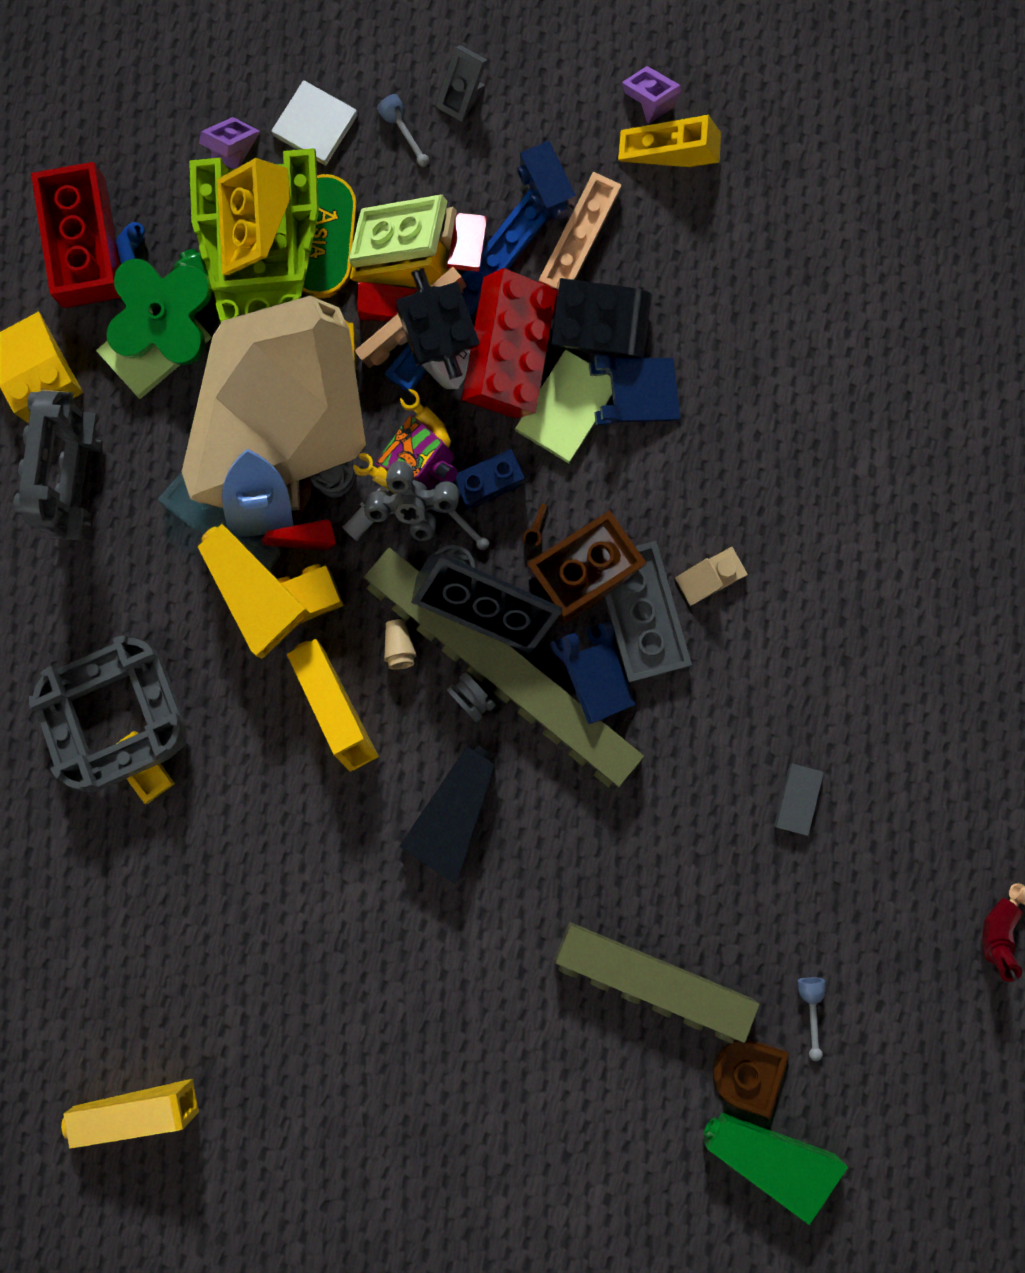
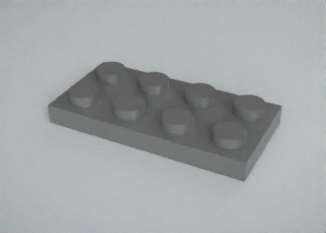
(647, 621)

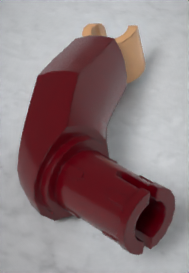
(998, 933)

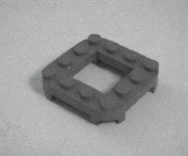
(43, 508)
(62, 729)

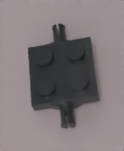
(437, 323)

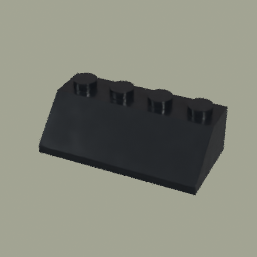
(483, 602)

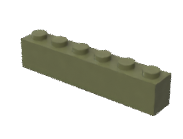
(656, 982)

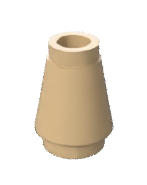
(398, 645)

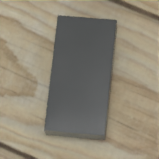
(798, 799)

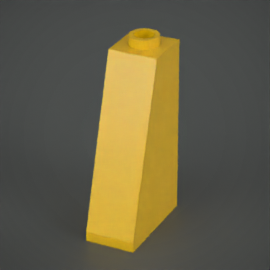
(253, 594)
(331, 705)
(131, 1115)

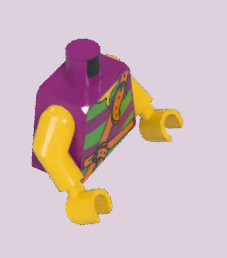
(419, 442)

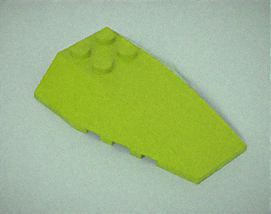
(283, 272)

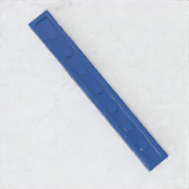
(497, 254)

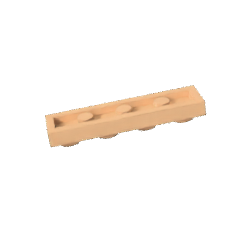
(581, 230)
(377, 347)

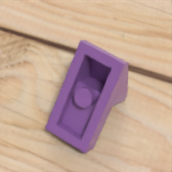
(653, 91)
(229, 141)

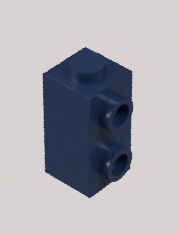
(547, 181)
(489, 480)

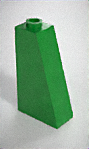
(781, 1166)

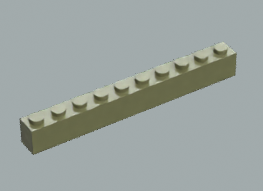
(510, 675)

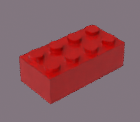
(76, 234)
(513, 340)

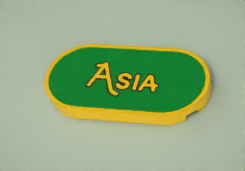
(333, 238)

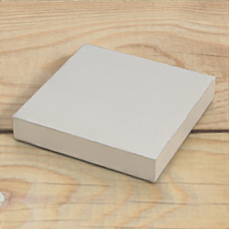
(314, 121)

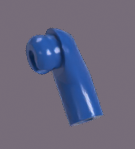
(129, 241)

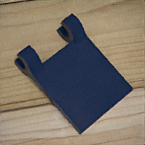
(640, 389)
(596, 672)

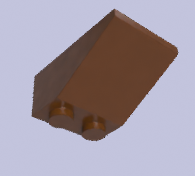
(586, 566)

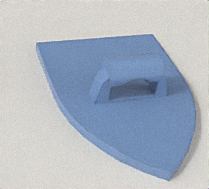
(255, 497)

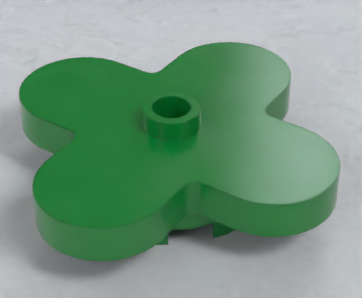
(173, 329)

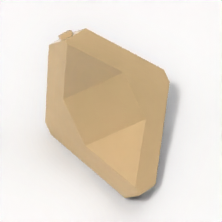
(279, 388)

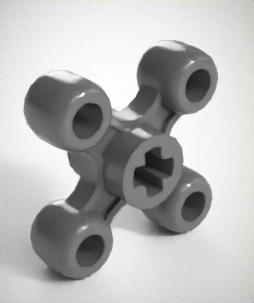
(411, 501)

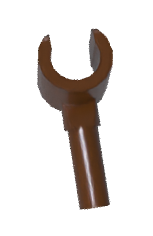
(537, 524)

